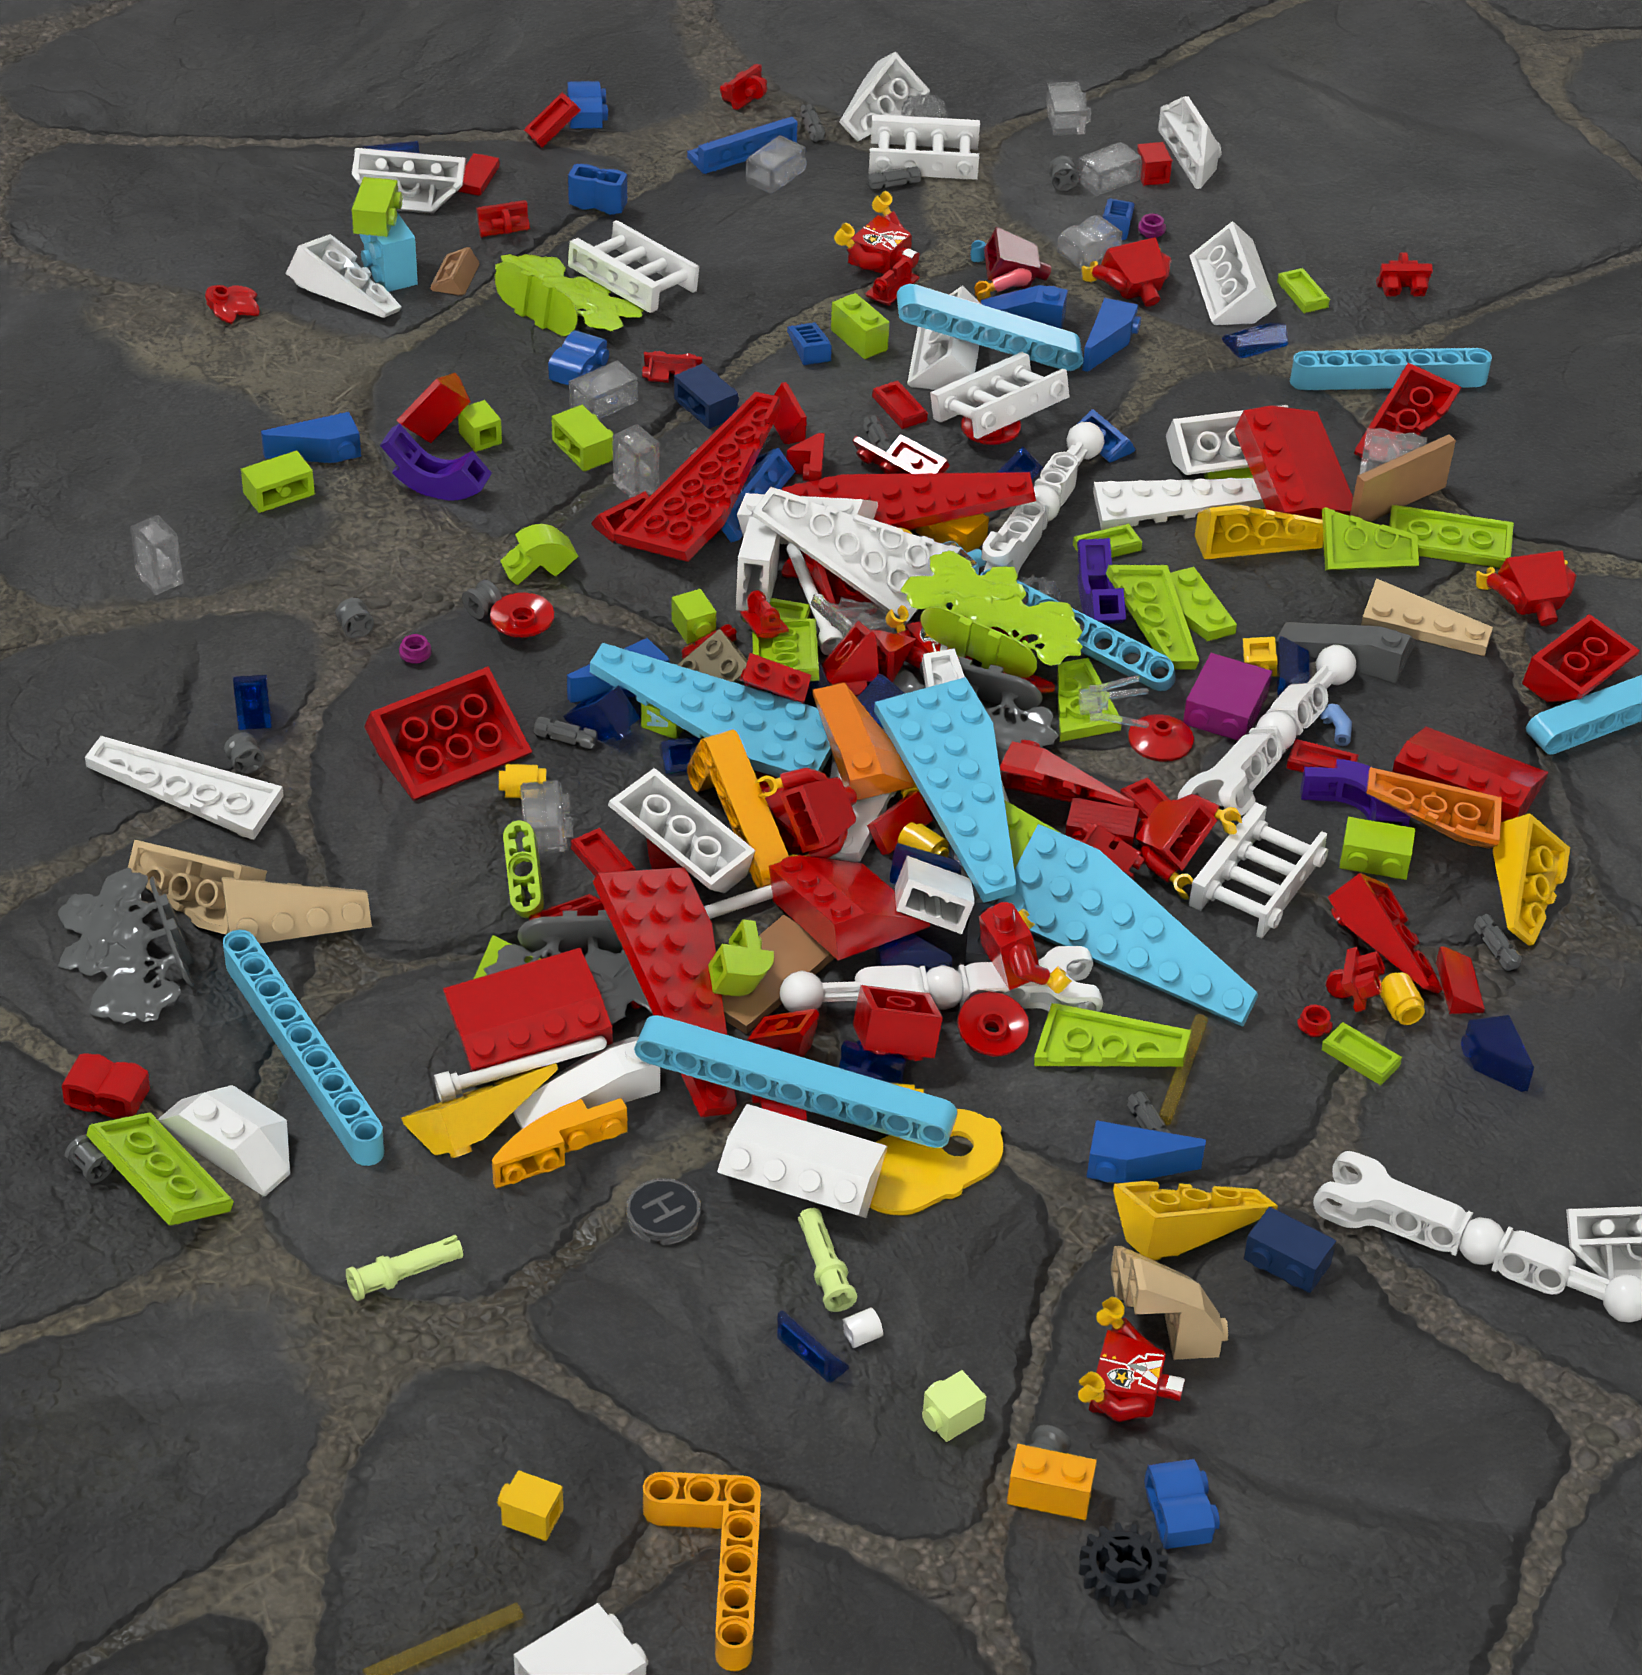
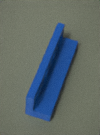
(740, 146)
(768, 471)

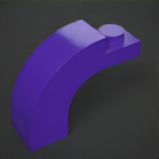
(431, 475)
(1096, 591)
(1348, 785)

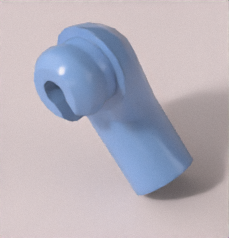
(1342, 722)

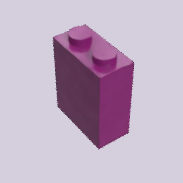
(1227, 697)

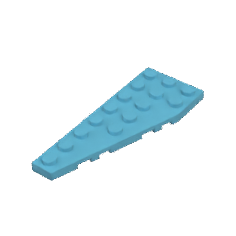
(773, 729)
(955, 764)
(1091, 903)

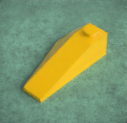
(1252, 531)
(1528, 869)
(471, 1118)
(1179, 1220)

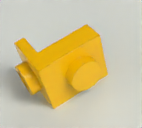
(1261, 653)

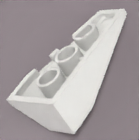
(881, 94)
(331, 271)
(594, 1079)

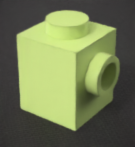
(953, 1406)

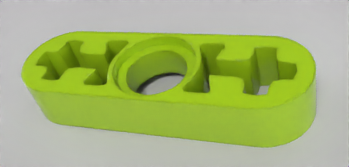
(513, 858)

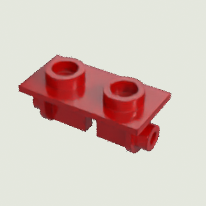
(886, 287)
(660, 365)
(763, 617)
(775, 678)
(1123, 855)

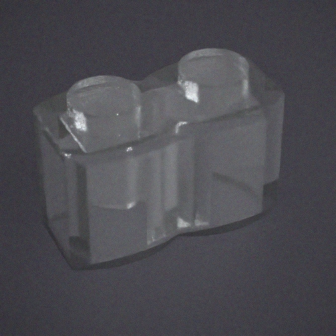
(1088, 241)

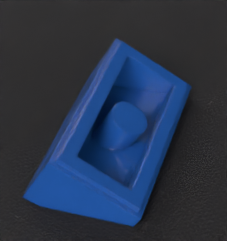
(1115, 444)

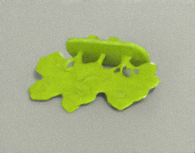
(542, 292)
(988, 603)

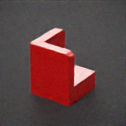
(1155, 163)

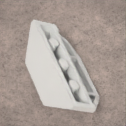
(1189, 140)
(422, 178)
(233, 1135)
(1607, 1239)

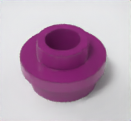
(1152, 225)
(415, 649)

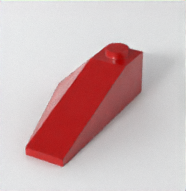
(1413, 403)
(1045, 774)
(1379, 919)

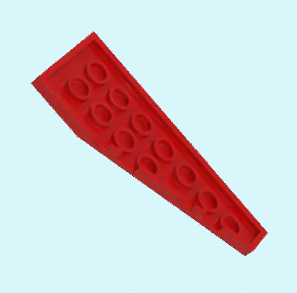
(704, 488)
(925, 498)
(670, 951)

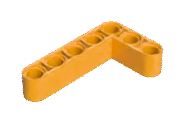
(723, 764)
(736, 1554)

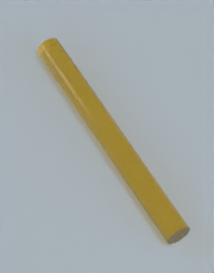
(1181, 1073)
(446, 1641)

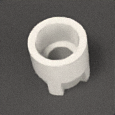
(862, 1327)

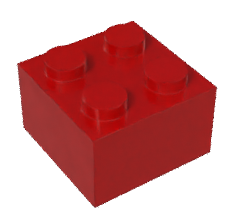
(897, 1022)

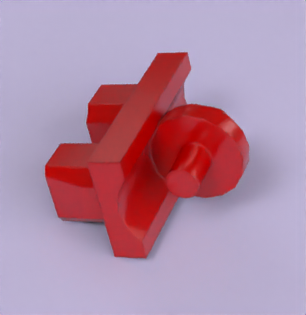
(744, 87)
(503, 218)
(1404, 274)
(1358, 978)

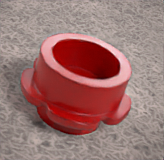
(1315, 1021)

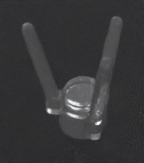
(1096, 698)

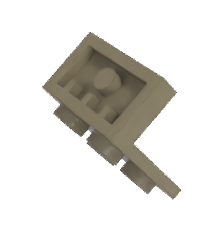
(717, 658)

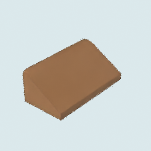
(456, 272)

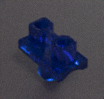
(878, 1066)

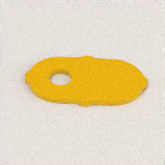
(924, 1175)

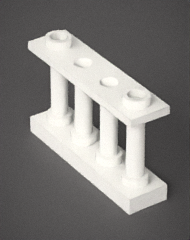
(930, 133)
(622, 279)
(990, 383)
(1239, 847)

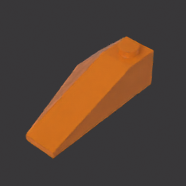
(859, 745)
(1451, 810)

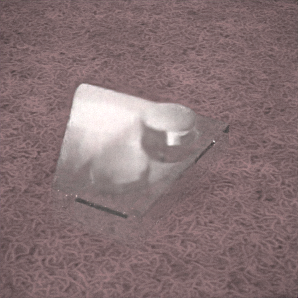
(848, 612)

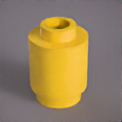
(516, 775)
(923, 838)
(1402, 998)

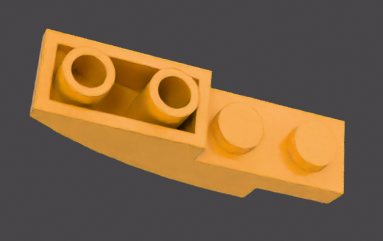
(545, 1141)

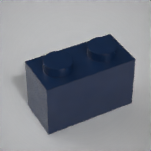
(705, 395)
(1289, 1249)

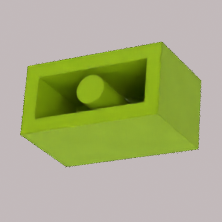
(376, 206)
(860, 325)
(583, 437)
(277, 481)
(1377, 848)

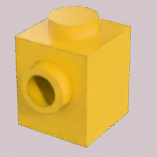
(531, 1505)

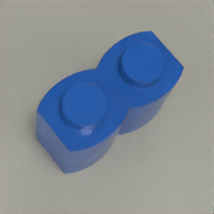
(591, 101)
(597, 188)
(577, 357)
(1180, 1503)

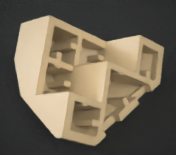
(1153, 1288)

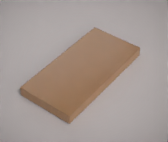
(1403, 479)
(793, 952)

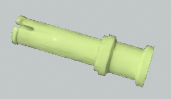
(388, 1271)
(829, 1271)

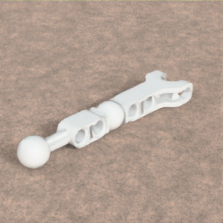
(1056, 483)
(1255, 754)
(949, 987)
(1383, 1202)

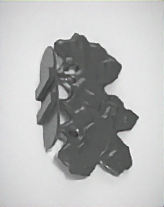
(1010, 693)
(599, 943)
(117, 944)

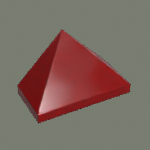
(892, 652)

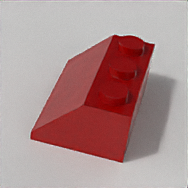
(1577, 661)

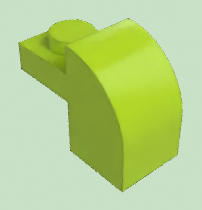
(538, 546)
(741, 964)

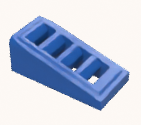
(1119, 214)
(810, 343)

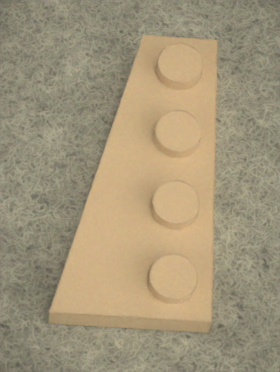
(1424, 619)
(292, 910)

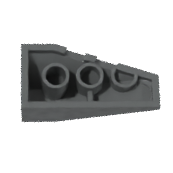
(1377, 649)

